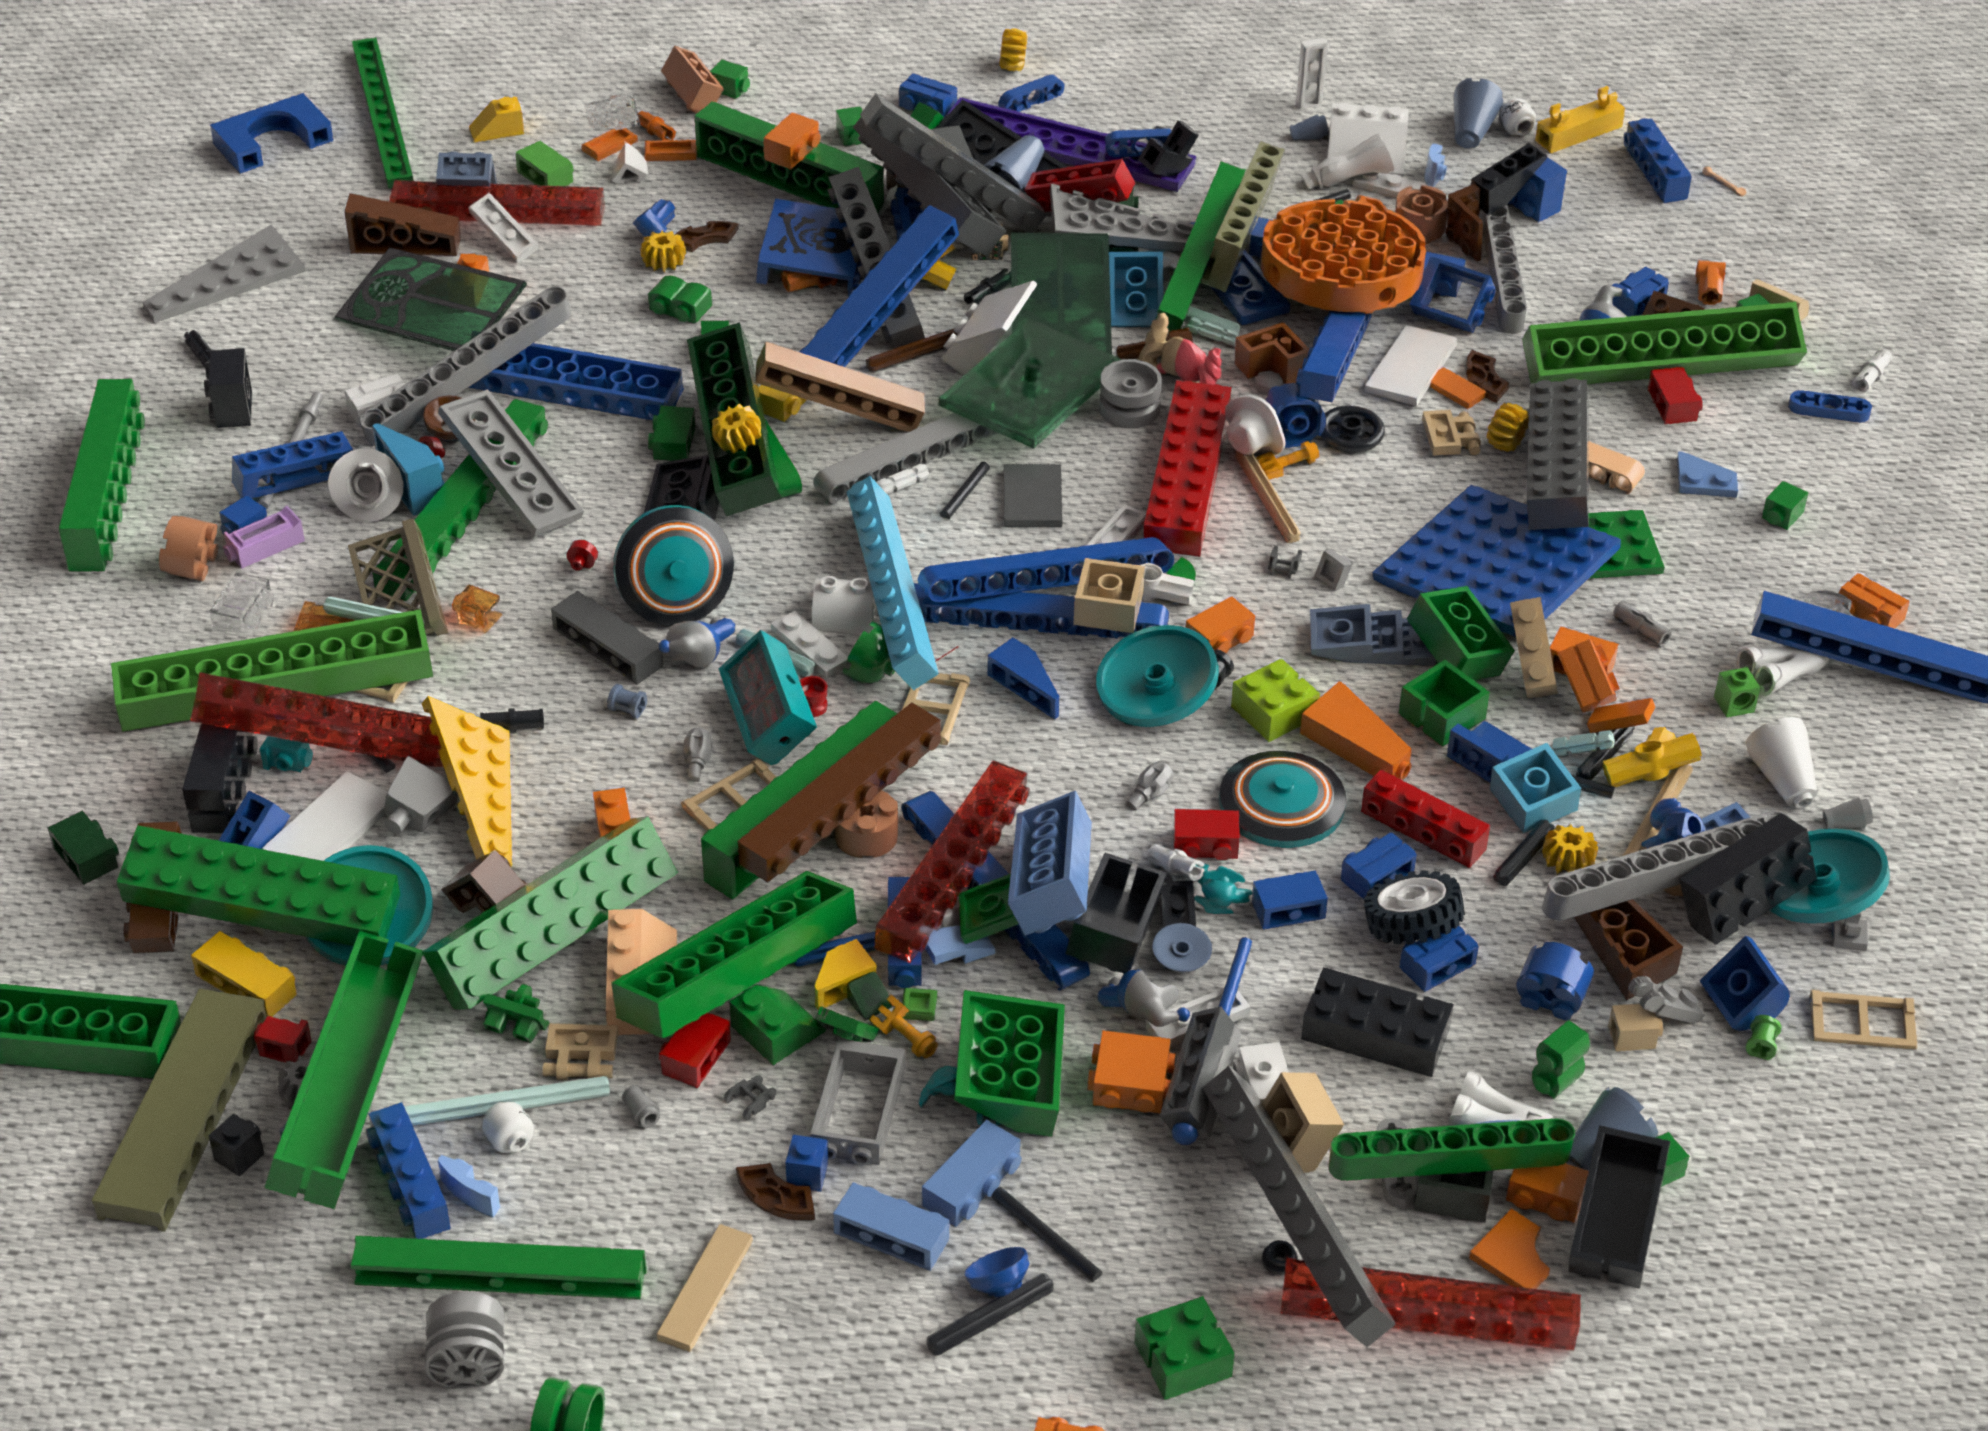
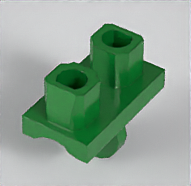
(517, 1007)

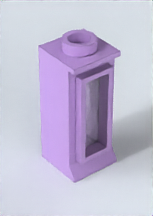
(264, 538)

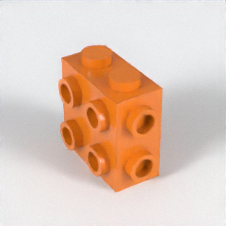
(1131, 1071)

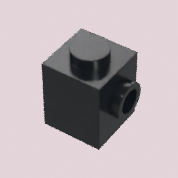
(236, 1144)

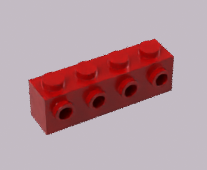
(1095, 180)
(1425, 818)

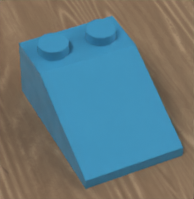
(1135, 287)
(417, 465)

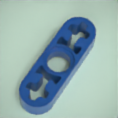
(1045, 89)
(1123, 136)
(1851, 404)

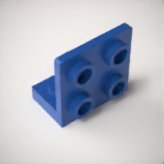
(1482, 748)

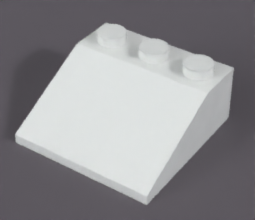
(1356, 123)
(984, 327)

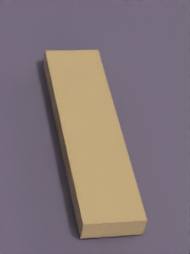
(704, 1288)

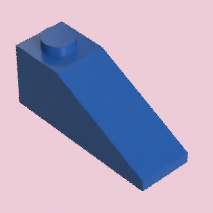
(1022, 672)
(255, 822)

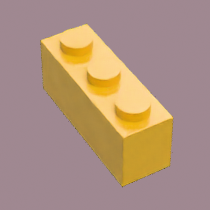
(241, 971)

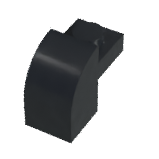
(1170, 156)

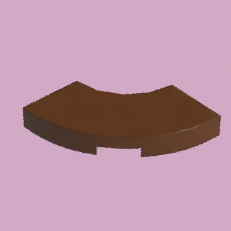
(711, 233)
(1482, 373)
(774, 1194)

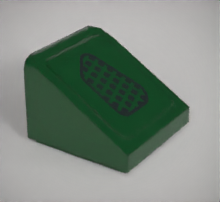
(867, 995)

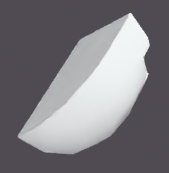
(629, 165)

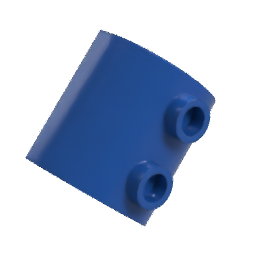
(1745, 985)

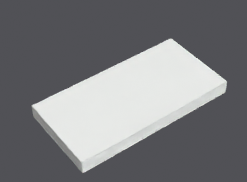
(1410, 365)
(332, 820)

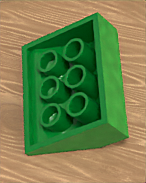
(1011, 1060)

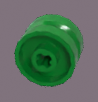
(568, 1410)

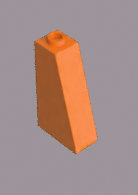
(1355, 733)

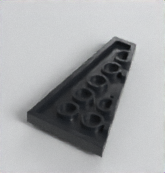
(987, 136)

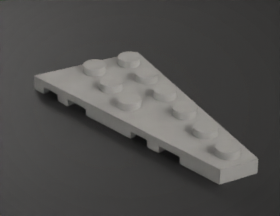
(1123, 223)
(245, 267)

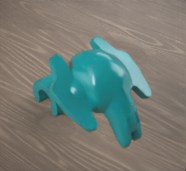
(1220, 890)
(943, 1082)

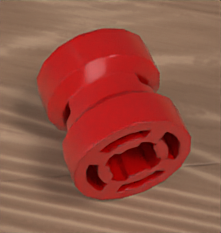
(816, 693)

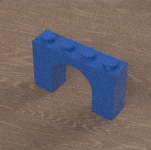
(294, 114)

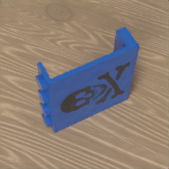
(808, 242)

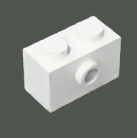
(1261, 1066)

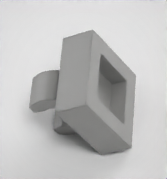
(1333, 569)
(1850, 933)

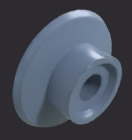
(1182, 938)

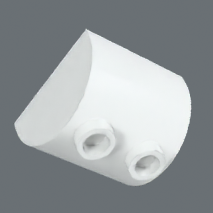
(843, 605)

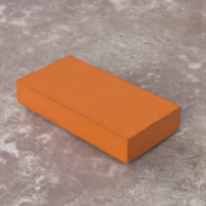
(608, 143)
(670, 150)
(1457, 388)
(1621, 715)

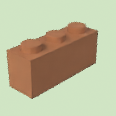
(691, 79)

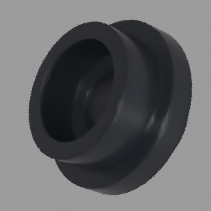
(1277, 1249)

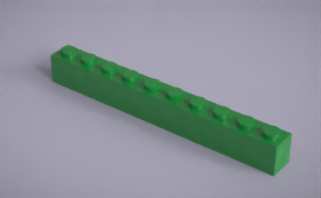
(460, 500)

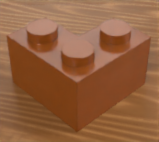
(1271, 349)

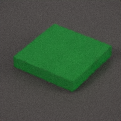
(985, 910)

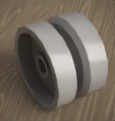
(1130, 393)

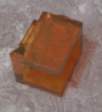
(475, 607)

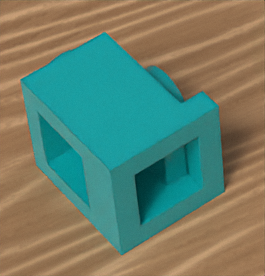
(285, 754)

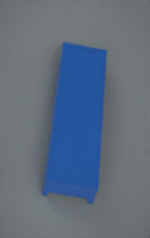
(586, 381)

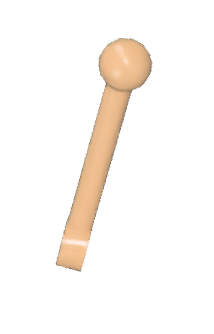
(1707, 171)

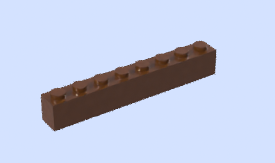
(839, 792)

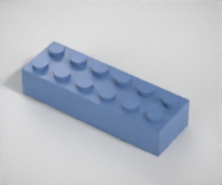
(1050, 864)

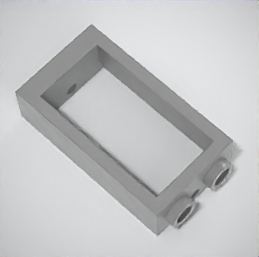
(852, 1057)

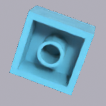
(1535, 787)

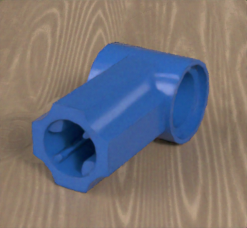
(655, 218)

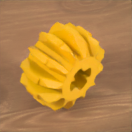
(1013, 49)
(663, 250)
(1508, 427)
(736, 428)
(1569, 848)

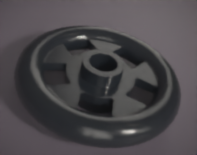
(1352, 428)

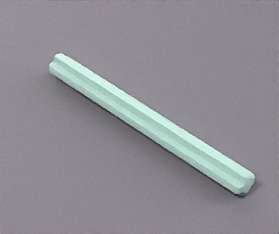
(525, 1097)

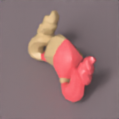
(1179, 355)

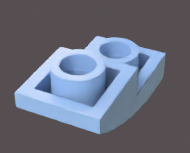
(1435, 166)
(947, 945)
(460, 1180)

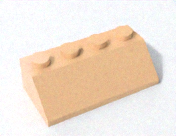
(632, 941)

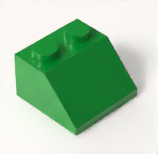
(772, 1022)

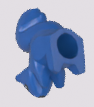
(1672, 822)

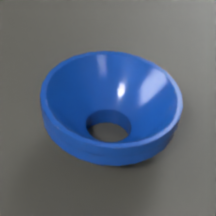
(998, 1271)

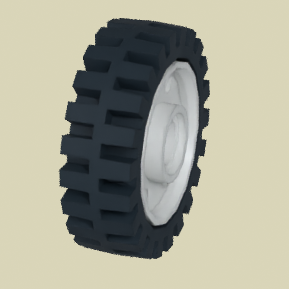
(1414, 907)

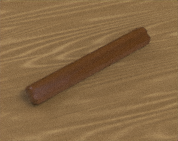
(908, 351)

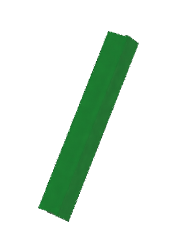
(1200, 245)
(499, 1267)

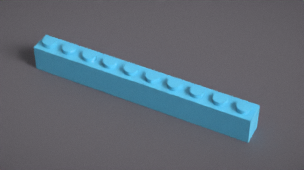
(892, 583)

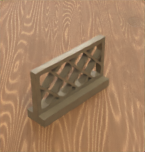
(419, 570)

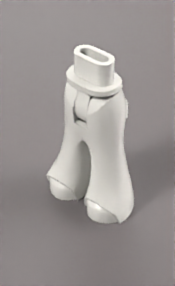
(1365, 158)
(1778, 665)
(1482, 1103)

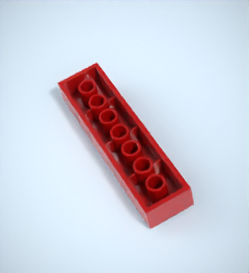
(1188, 467)

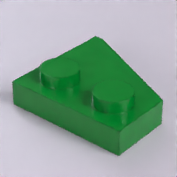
(846, 1026)

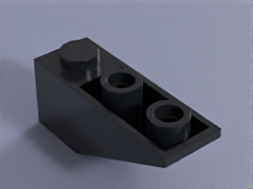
(1507, 177)

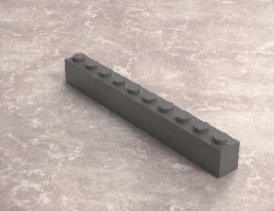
(1299, 1208)

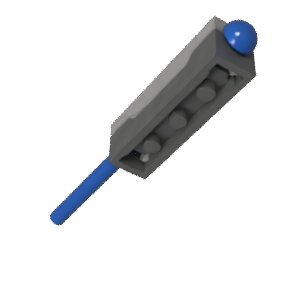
(1205, 1052)

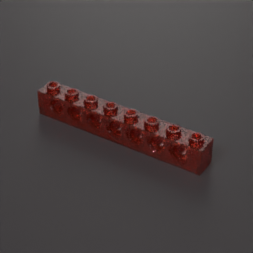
(523, 202)
(314, 719)
(951, 862)
(1450, 1306)

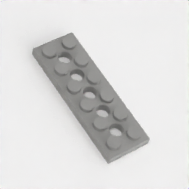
(515, 448)

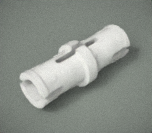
(1872, 370)
(1175, 862)

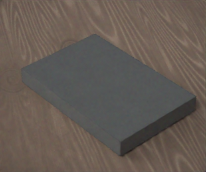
(1032, 495)

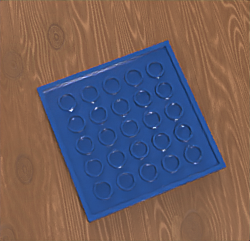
(1488, 546)

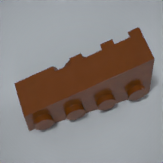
(380, 224)
(151, 927)
(1631, 944)

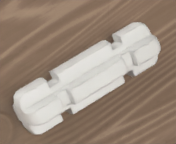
(904, 478)

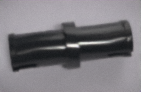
(989, 286)
(516, 720)

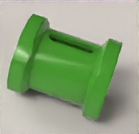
(1764, 1033)

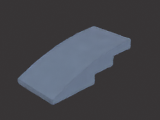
(1366, 636)

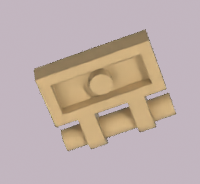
(1443, 432)
(580, 1042)

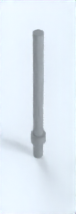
(307, 415)

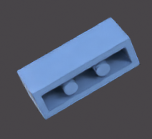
(972, 1173)
(891, 1226)

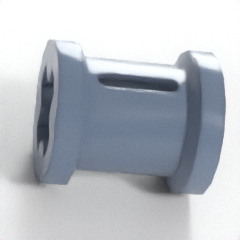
(627, 701)

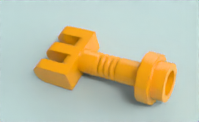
(1274, 466)
(923, 1043)

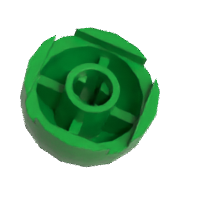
(869, 657)

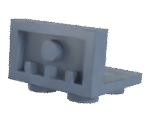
(465, 169)

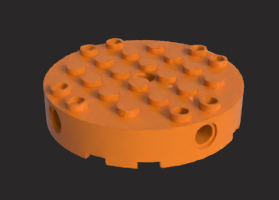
(1343, 256)

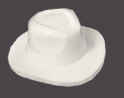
(1253, 426)
(366, 485)

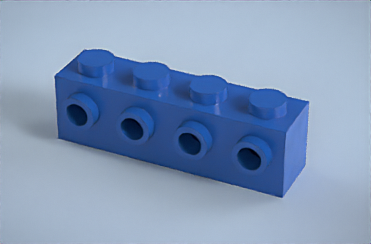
(1657, 160)
(409, 1171)

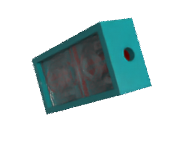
(767, 698)

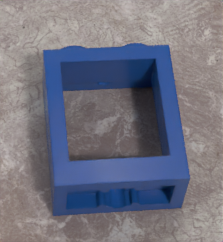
(1431, 278)

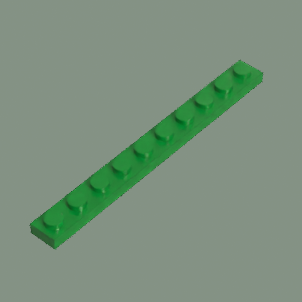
(382, 111)

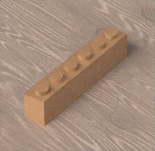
(839, 387)

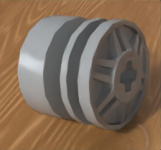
(464, 1340)

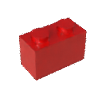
(1674, 395)
(1207, 833)
(695, 1049)

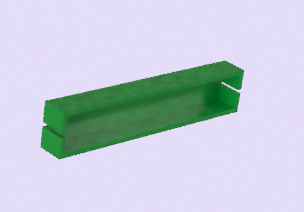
(344, 1072)

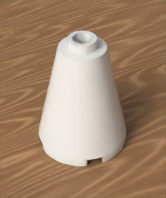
(1785, 760)

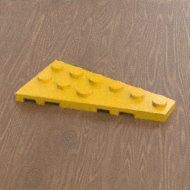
(479, 770)

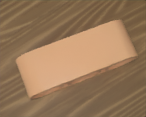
(1618, 468)

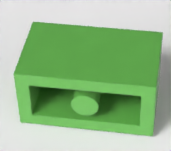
(544, 165)

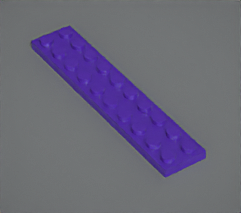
(1077, 144)

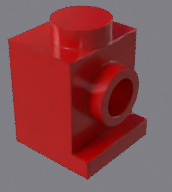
(282, 1039)

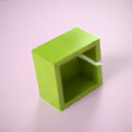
(1273, 699)

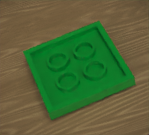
(1637, 549)

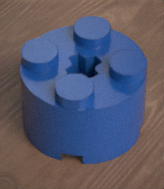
(1297, 414)
(1554, 979)

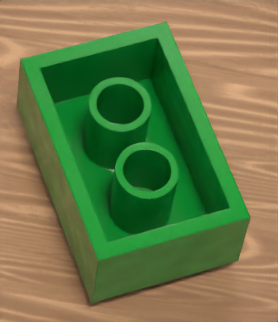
(1461, 632)

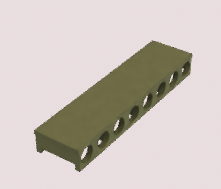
(1242, 216)
(177, 1109)

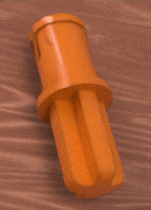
(656, 126)

